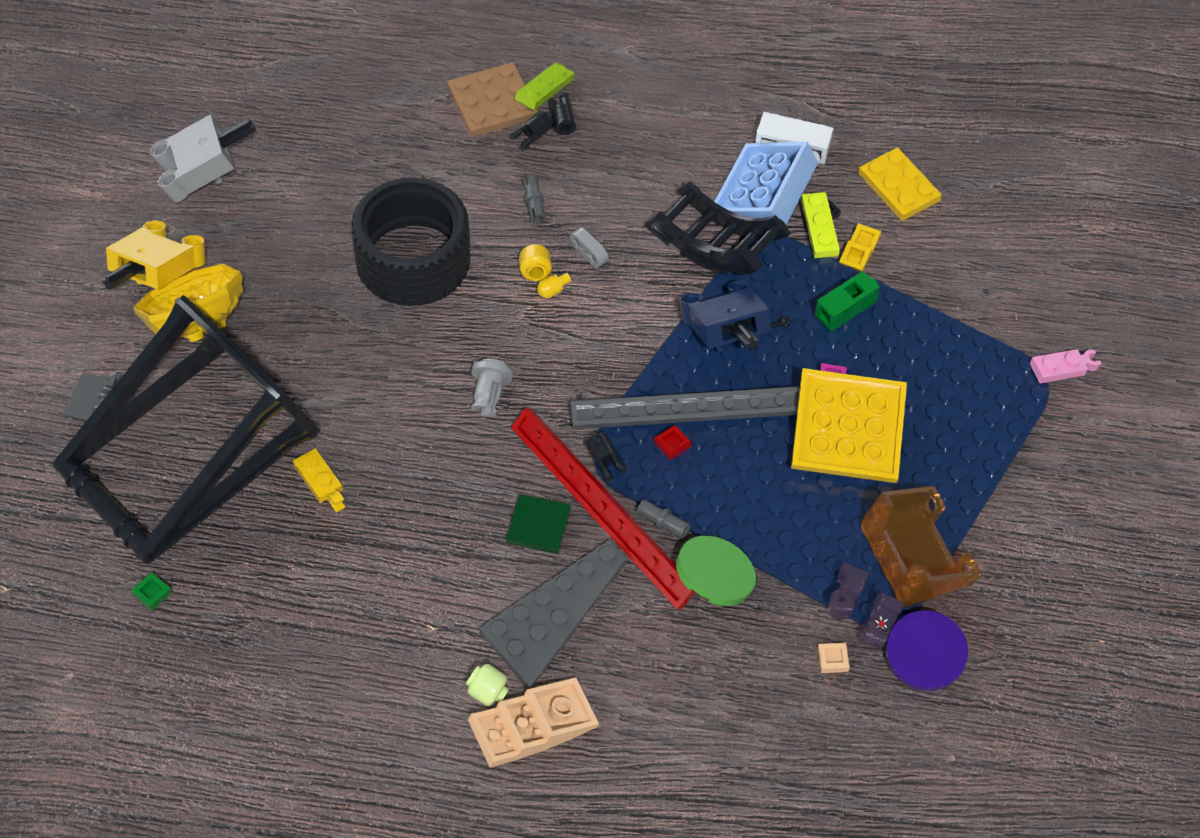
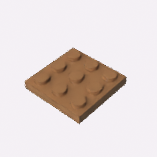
(488, 99)

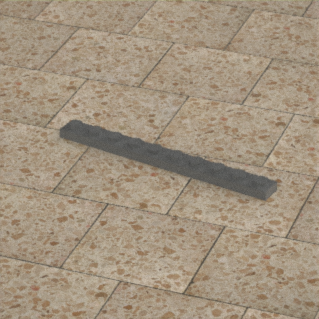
(684, 407)

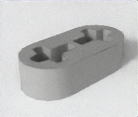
(589, 247)

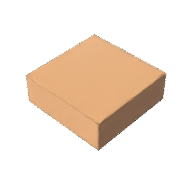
(833, 657)

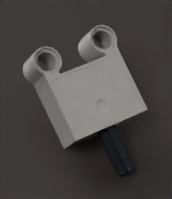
(198, 154)

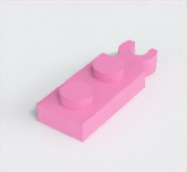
(1063, 365)

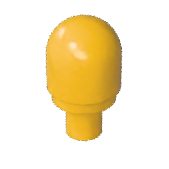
(552, 285)

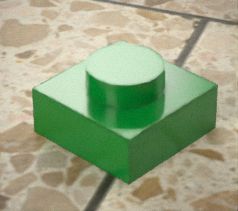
(151, 591)

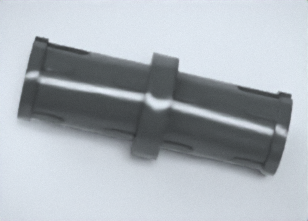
(534, 199)
(663, 518)

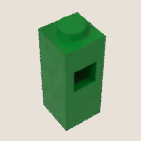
(847, 300)

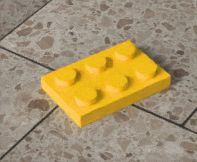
(899, 184)

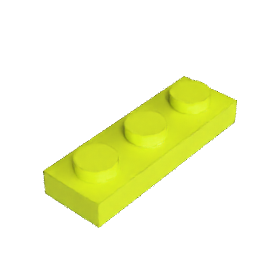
(820, 225)

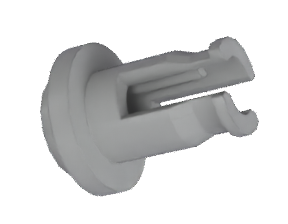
(491, 377)

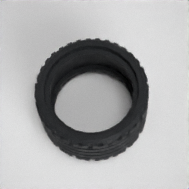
(406, 204)

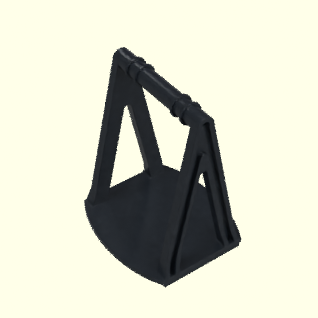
(201, 496)

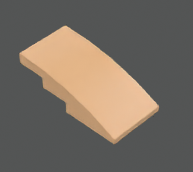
(533, 722)

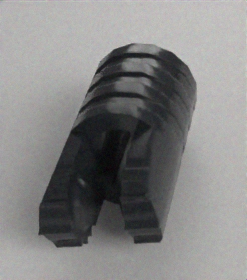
(563, 115)
(533, 128)
(605, 454)

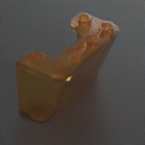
(911, 548)

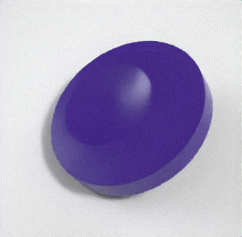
(926, 650)

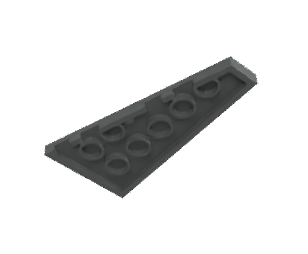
(545, 620)

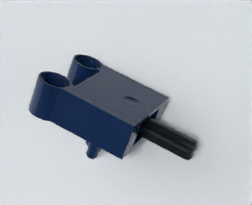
(728, 317)

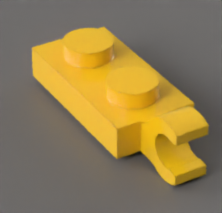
(320, 479)

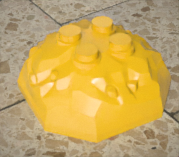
(210, 289)

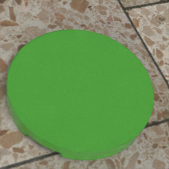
(716, 570)

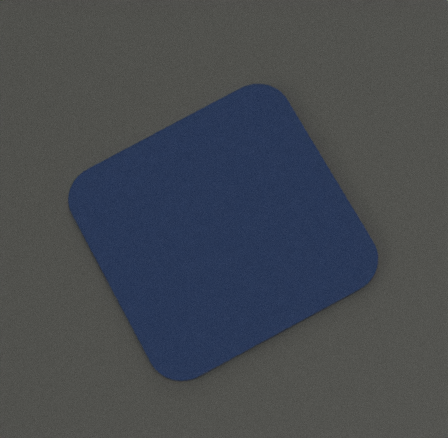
(962, 426)

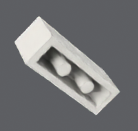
(781, 129)

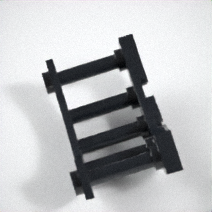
(711, 255)

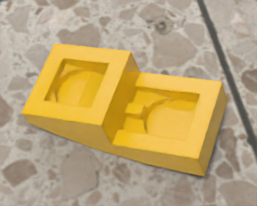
(860, 247)

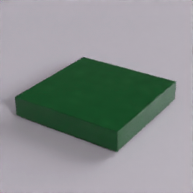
(538, 524)

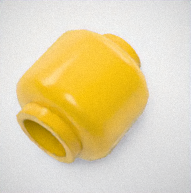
(535, 262)

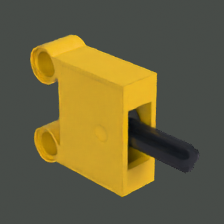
(152, 257)

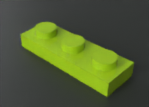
(544, 86)

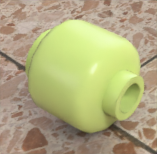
(487, 684)

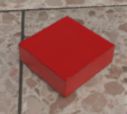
(672, 442)

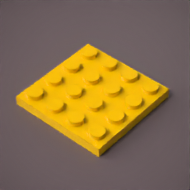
(849, 425)

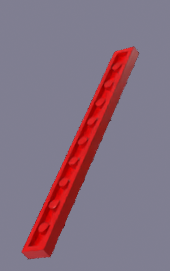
(602, 507)

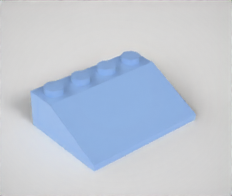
(768, 179)

